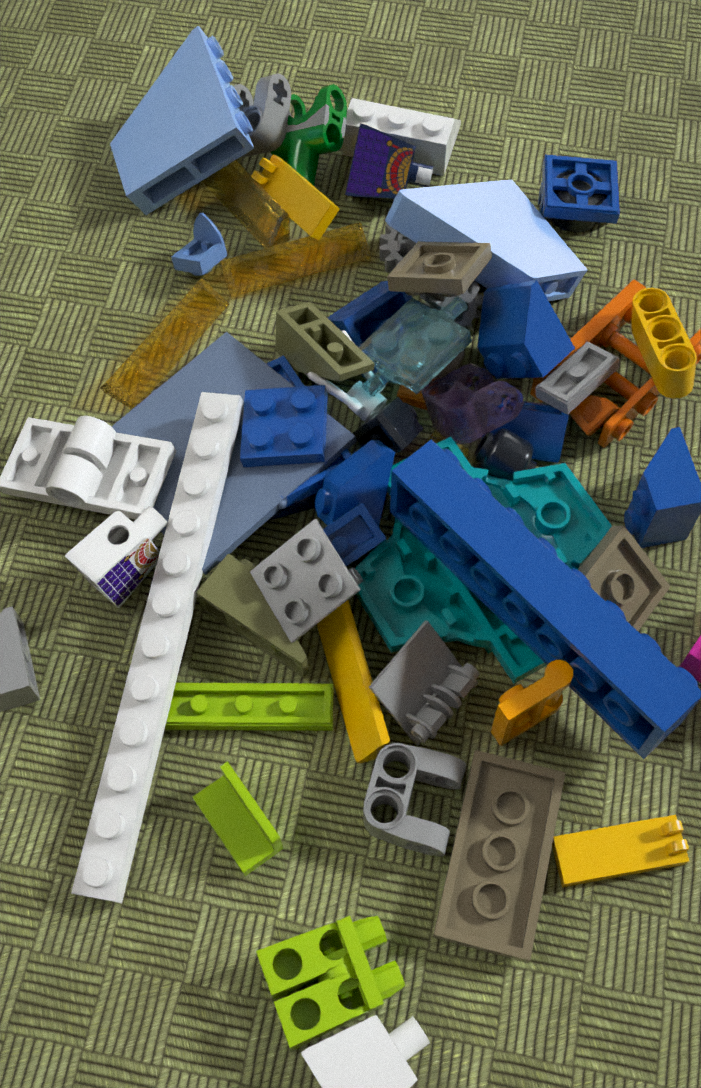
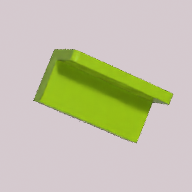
(238, 821)

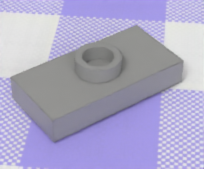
(577, 377)

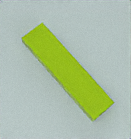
(252, 706)

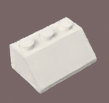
(430, 133)

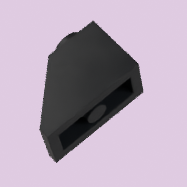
(393, 425)

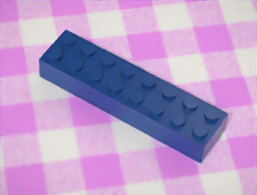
(541, 598)

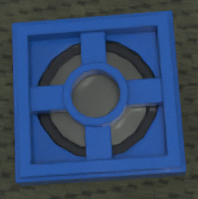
(579, 192)

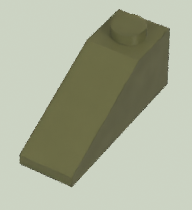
(317, 345)
(239, 604)

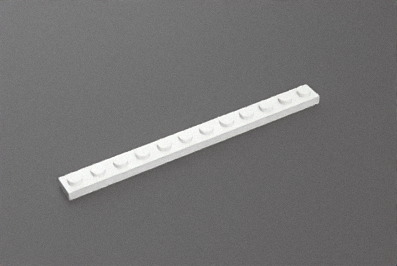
(158, 653)

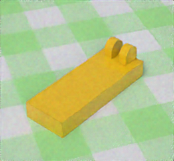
(296, 196)
(620, 850)

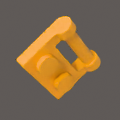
(526, 707)

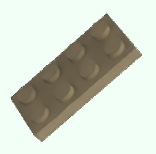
(500, 856)

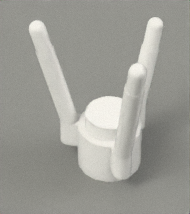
(356, 398)

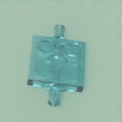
(415, 345)

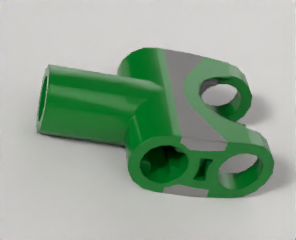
(314, 132)

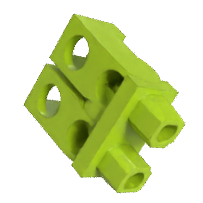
(345, 983)

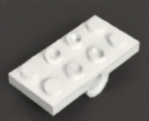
(87, 466)

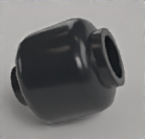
(504, 454)

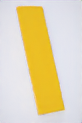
(352, 682)

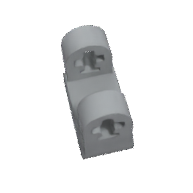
(268, 113)
(423, 766)

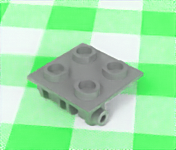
(305, 580)
(423, 684)

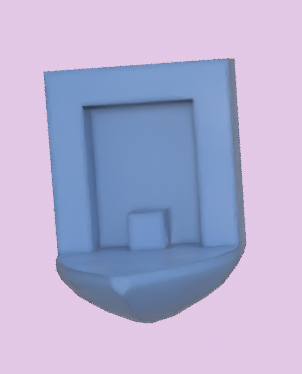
(203, 251)

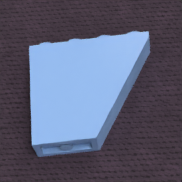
(182, 126)
(492, 213)

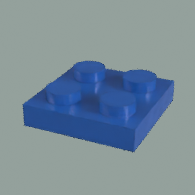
(284, 426)

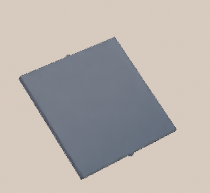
(249, 493)

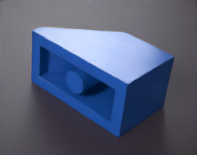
(356, 481)

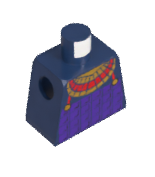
(384, 165)

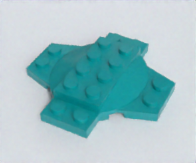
(411, 585)

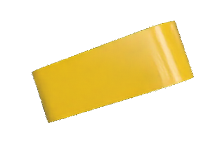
(663, 343)

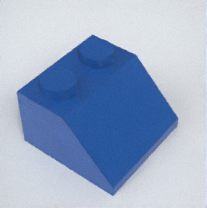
(368, 312)
(520, 332)
(666, 497)

